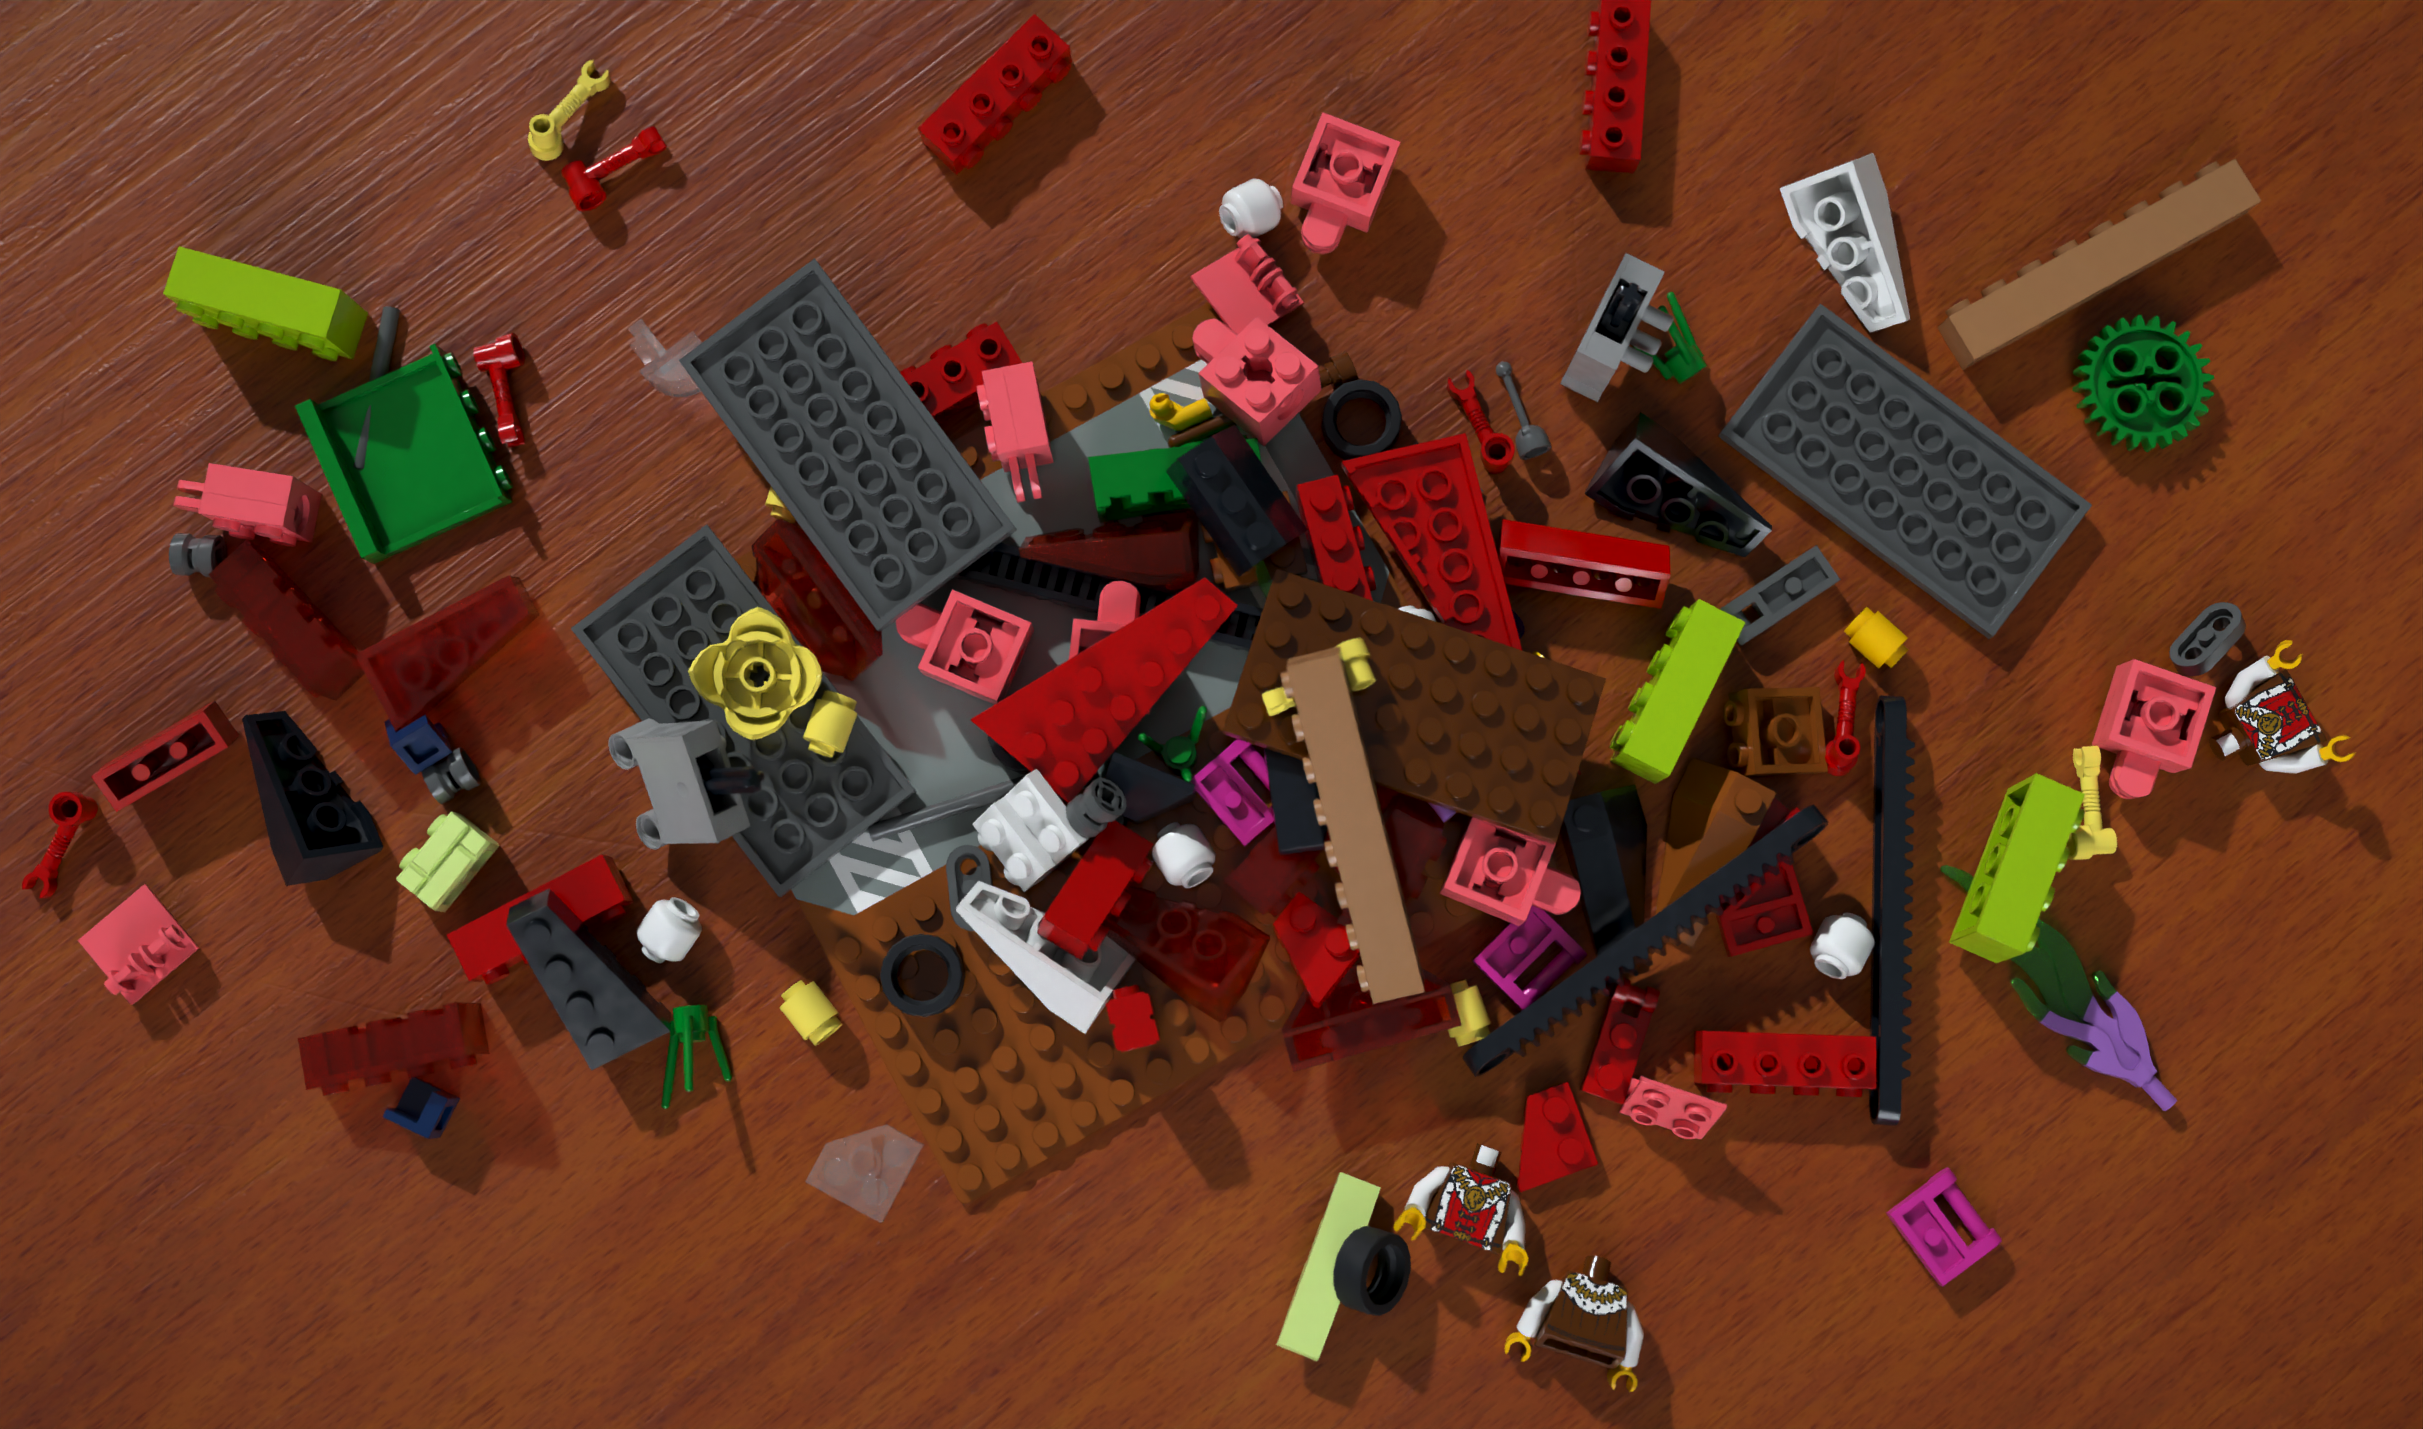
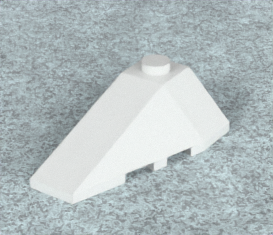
(1852, 231)
(1063, 983)

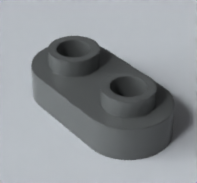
(2203, 642)
(961, 884)

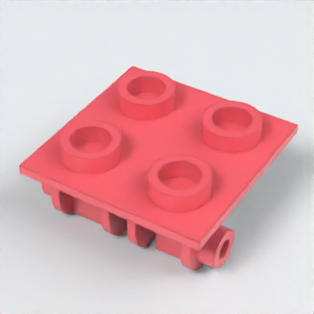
(1247, 286)
(138, 945)
(1671, 1108)

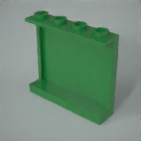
(423, 459)

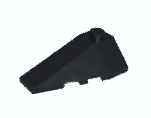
(1665, 483)
(1293, 804)
(306, 811)
(1607, 856)

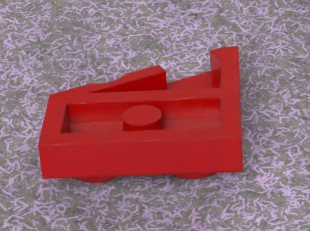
(1766, 916)
(1315, 946)
(1552, 1138)

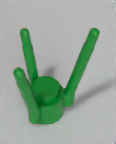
(1684, 358)
(1179, 751)
(689, 1027)

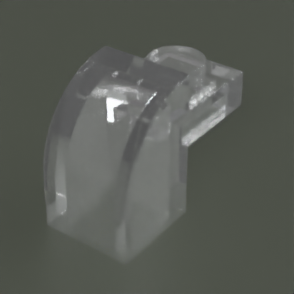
(665, 370)

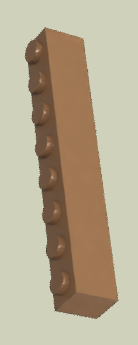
(2097, 264)
(1355, 825)

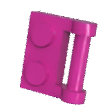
(1231, 795)
(1518, 948)
(1933, 1235)

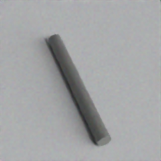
(379, 367)
(941, 810)

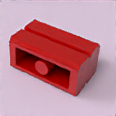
(1132, 1016)

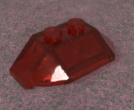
(814, 602)
(1354, 1025)

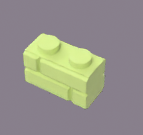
(446, 861)

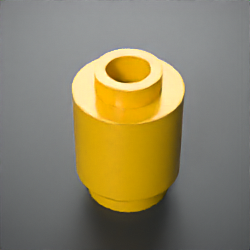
(1877, 638)

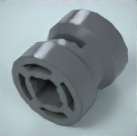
(196, 554)
(451, 776)
(1096, 807)

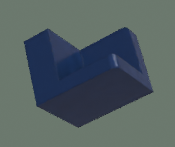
(419, 743)
(423, 1109)

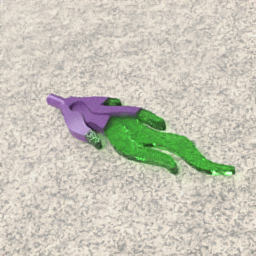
(2074, 1012)

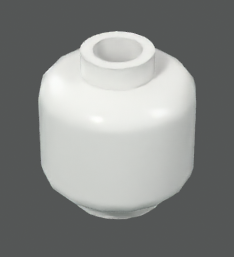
(1251, 209)
(1183, 855)
(669, 930)
(1842, 945)

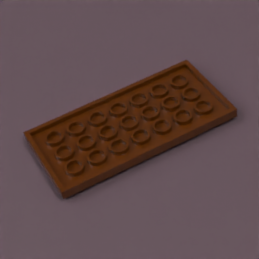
(1447, 711)

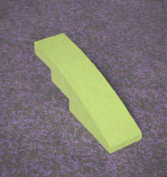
(1315, 1297)

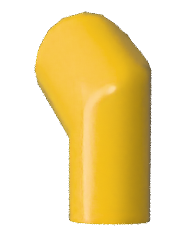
(1178, 416)

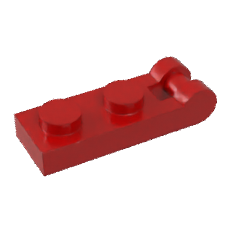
(1619, 1042)

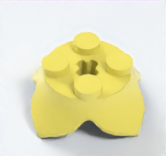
(724, 671)

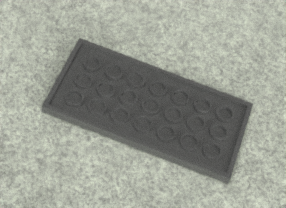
(847, 445)
(1905, 471)
(807, 801)

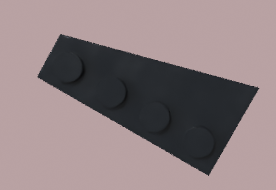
(591, 991)

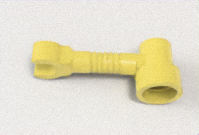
(545, 130)
(1358, 670)
(2091, 837)

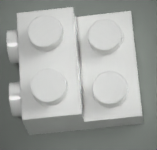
(1028, 831)

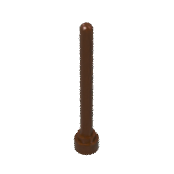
(1335, 373)

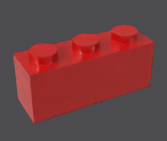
(165, 756)
(1096, 890)

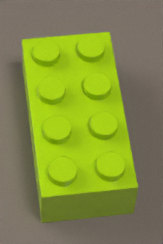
(265, 304)
(1677, 691)
(2018, 869)

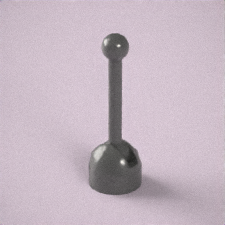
(1530, 439)

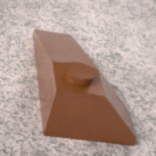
(1709, 825)

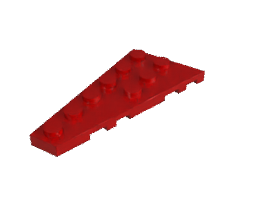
(1440, 528)
(1091, 702)

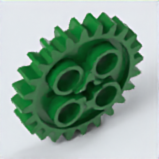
(2148, 418)

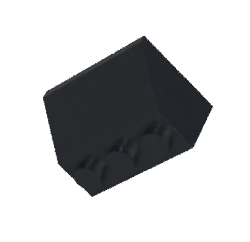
(1236, 499)

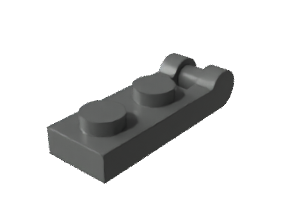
(1783, 592)

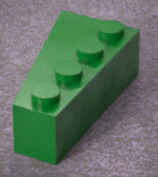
(1138, 482)

